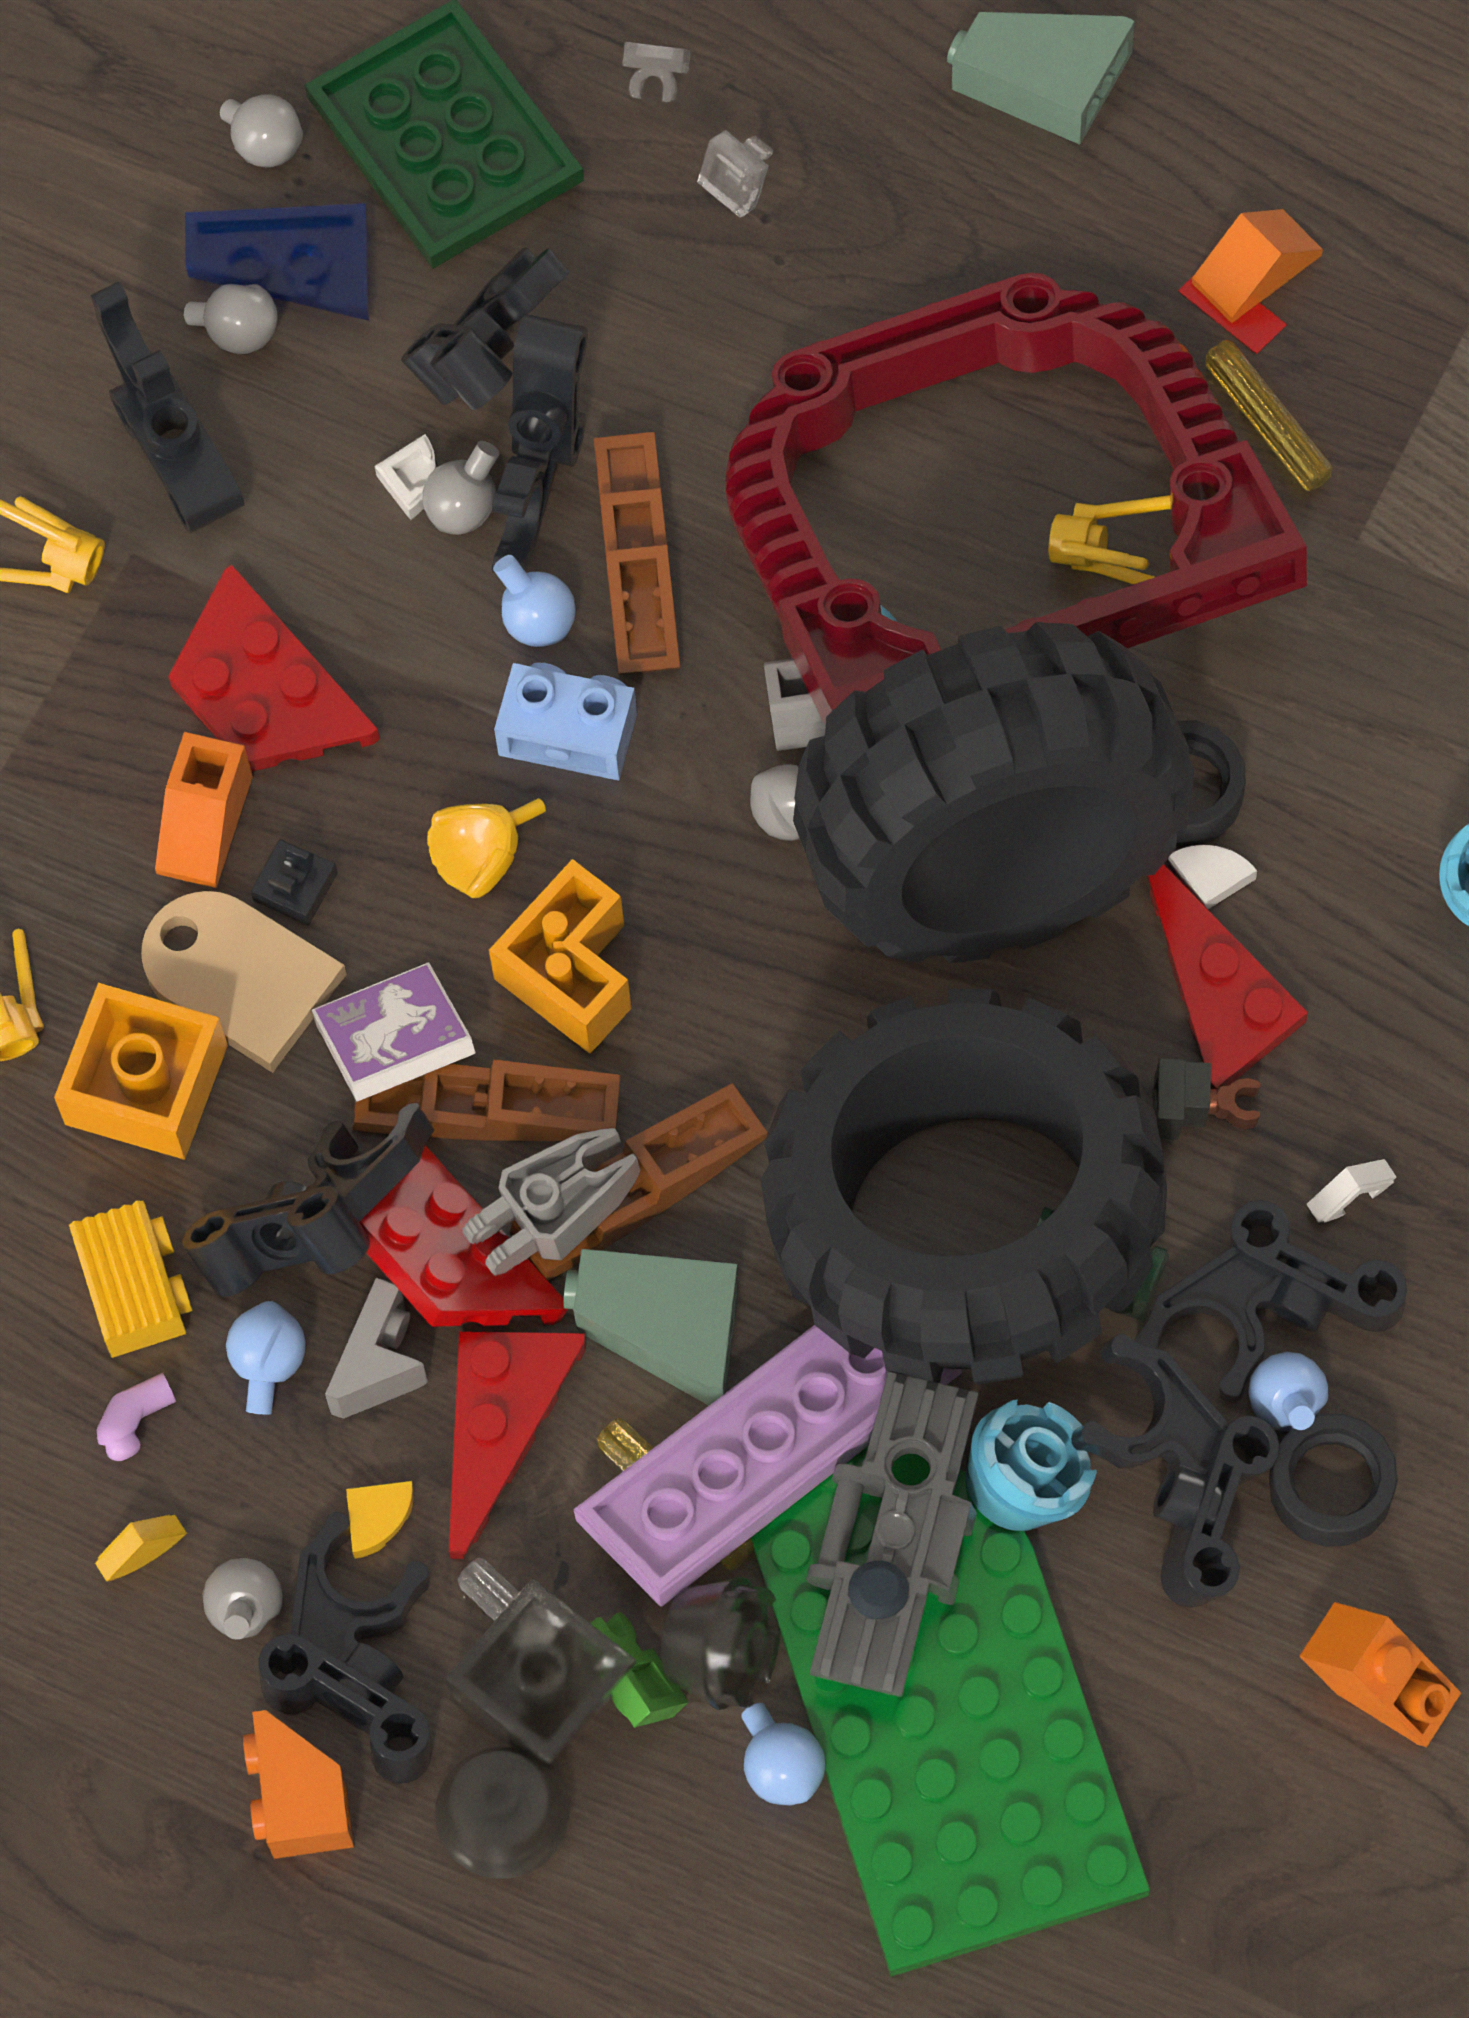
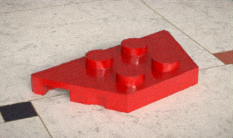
(260, 682)
(433, 1264)

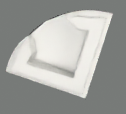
(406, 474)
(1211, 872)
(1347, 1185)

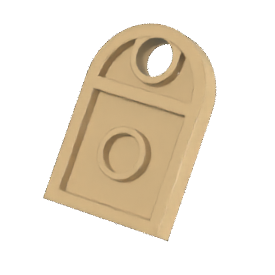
(240, 970)

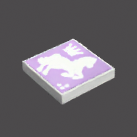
(393, 1031)

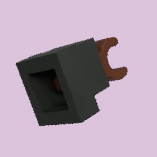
(1185, 1098)

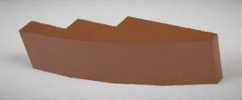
(636, 553)
(499, 1102)
(673, 1163)

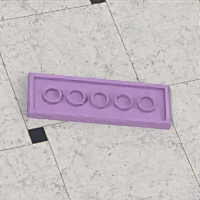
(738, 1463)

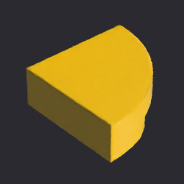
(377, 1515)
(139, 1545)

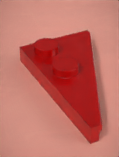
(1230, 998)
(501, 1398)

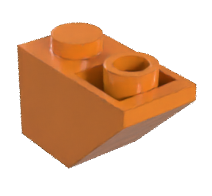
(202, 809)
(1380, 1672)
(301, 1791)

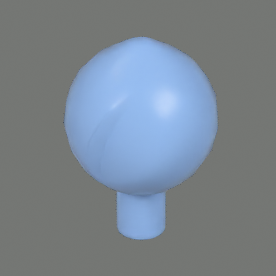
(535, 604)
(265, 1349)
(1288, 1391)
(782, 1759)

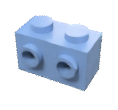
(566, 720)

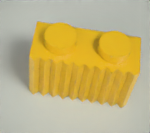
(129, 1278)

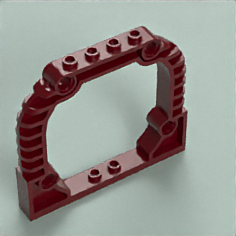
(1228, 519)

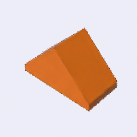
(1254, 261)

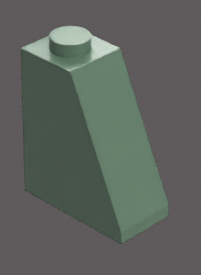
(1042, 66)
(660, 1315)

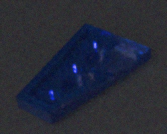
(292, 252)

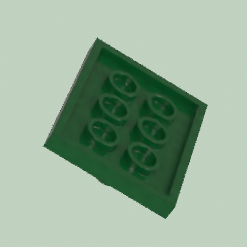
(444, 133)

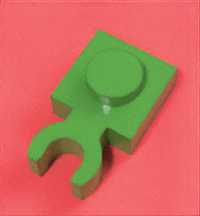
(645, 1691)

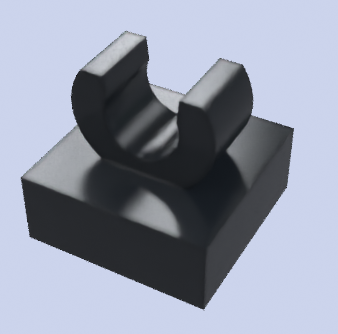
(294, 882)

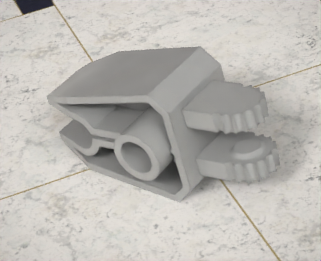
(555, 1199)

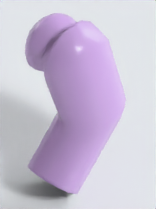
(125, 1413)

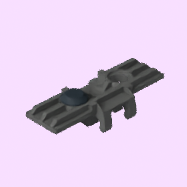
(915, 1542)

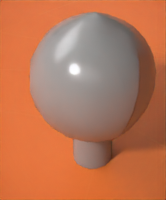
(263, 129)
(236, 317)
(461, 491)
(774, 801)
(242, 1597)

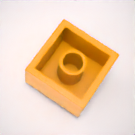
(141, 1071)

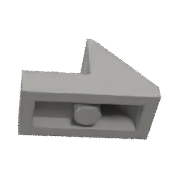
(367, 1369)

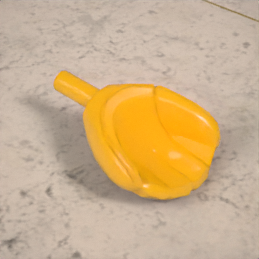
(476, 843)

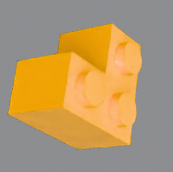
(554, 961)

